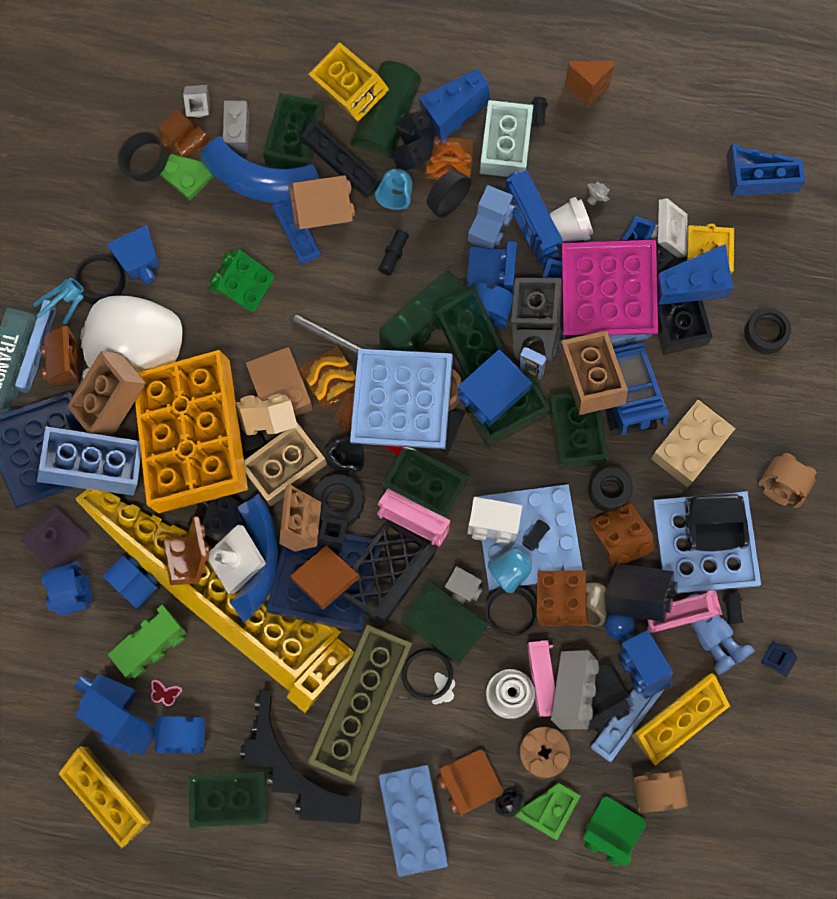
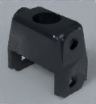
(716, 523)

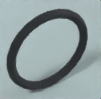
(449, 680)

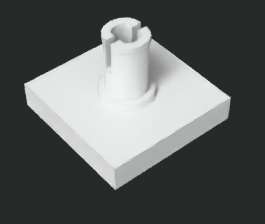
(671, 228)
(236, 559)

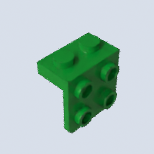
(241, 280)
(613, 831)

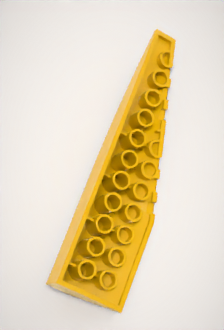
(273, 642)

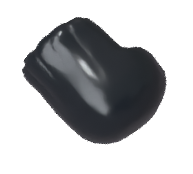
(353, 455)

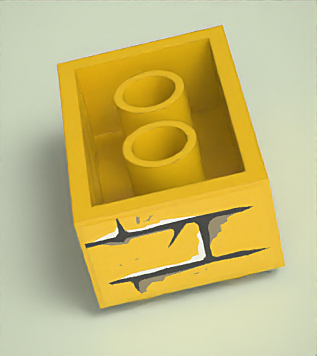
(349, 81)

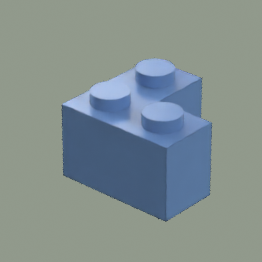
(493, 214)

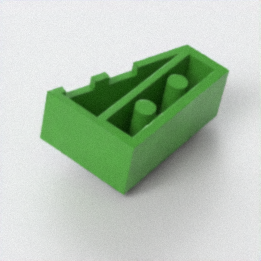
(148, 644)

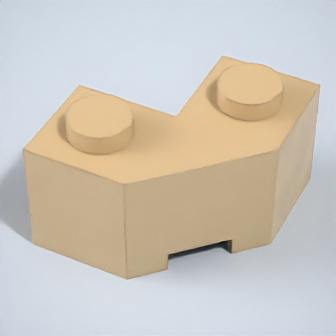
(270, 415)

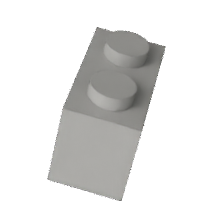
(236, 126)

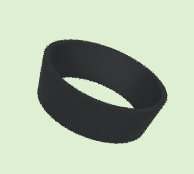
(131, 145)
(442, 205)
(118, 288)
(527, 595)

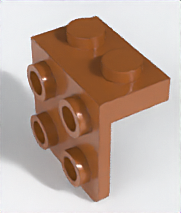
(623, 535)
(469, 782)

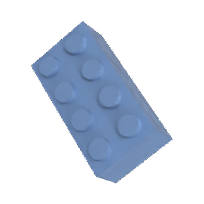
(89, 461)
(413, 821)

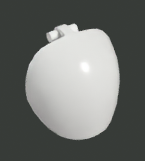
(132, 327)

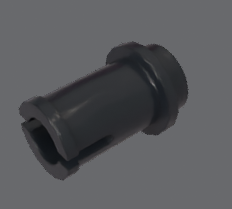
(539, 109)
(536, 534)
(734, 608)

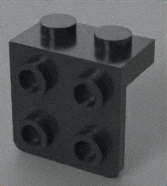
(218, 517)
(609, 700)

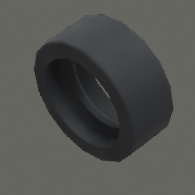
(774, 315)

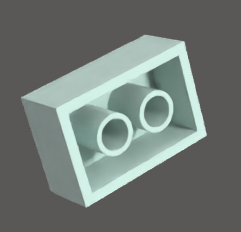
(506, 138)

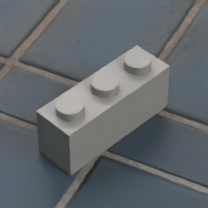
(574, 690)

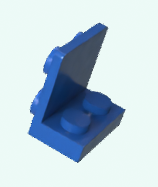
(492, 266)

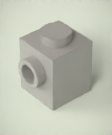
(196, 101)
(463, 586)

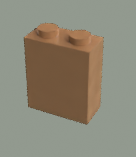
(321, 202)

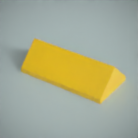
(681, 719)
(104, 796)

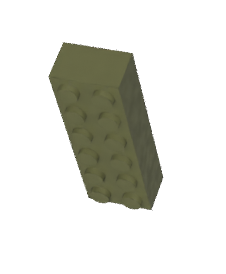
(360, 704)

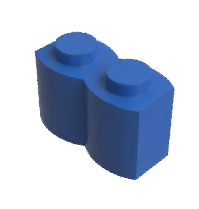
(131, 582)

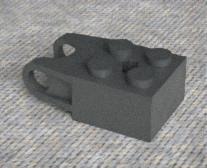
(540, 322)

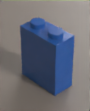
(493, 388)

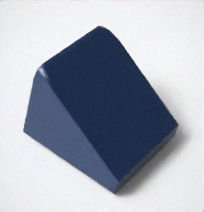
(779, 659)

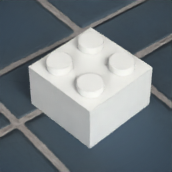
(494, 520)

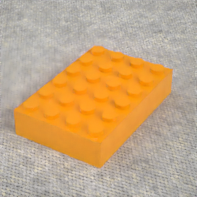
(189, 433)

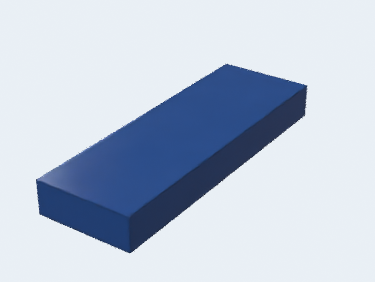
(301, 239)

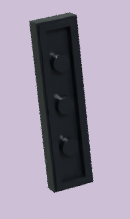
(339, 159)

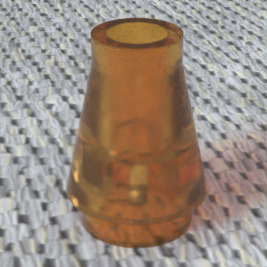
(192, 142)

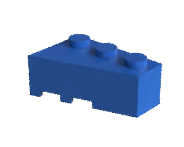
(456, 102)
(763, 173)
(696, 279)
(116, 724)

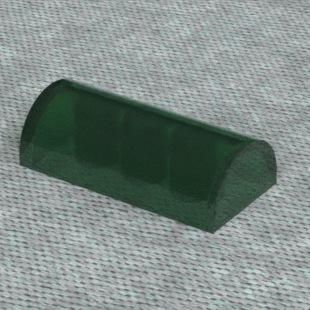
(377, 128)
(467, 328)

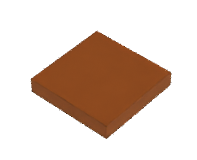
(324, 577)

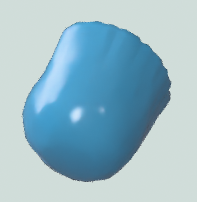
(397, 180)
(510, 569)

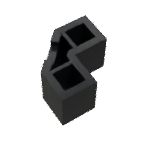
(418, 138)

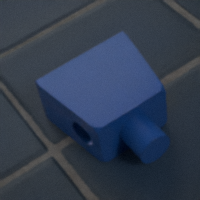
(136, 254)
(109, 689)

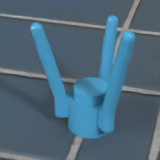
(68, 290)

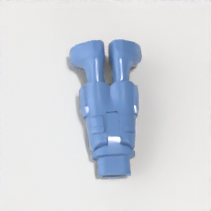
(715, 631)

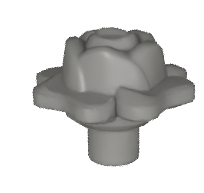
(597, 192)

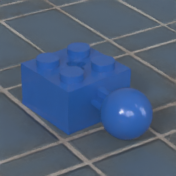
(639, 656)

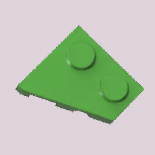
(186, 175)
(550, 810)

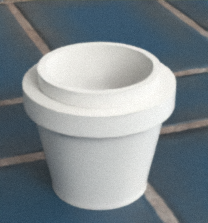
(572, 221)
(501, 702)

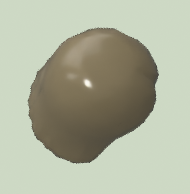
(595, 604)

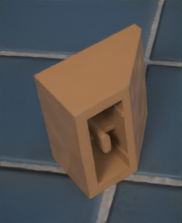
(299, 520)

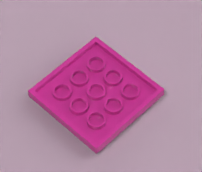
(610, 288)

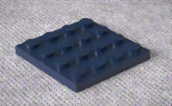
(22, 444)
(292, 602)

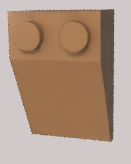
(279, 375)

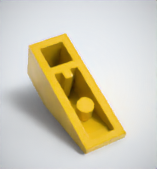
(320, 675)

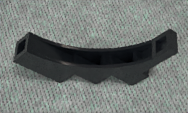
(315, 802)

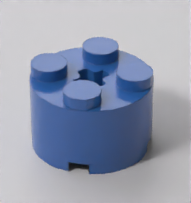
(496, 302)
(67, 589)
(179, 735)

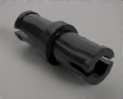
(393, 252)

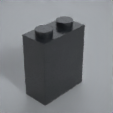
(640, 592)

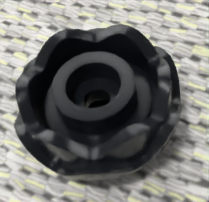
(510, 803)

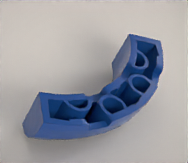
(251, 179)
(637, 230)
(262, 528)

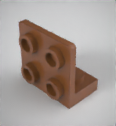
(186, 556)
(561, 598)

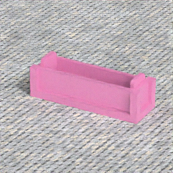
(413, 517)
(689, 611)
(542, 676)

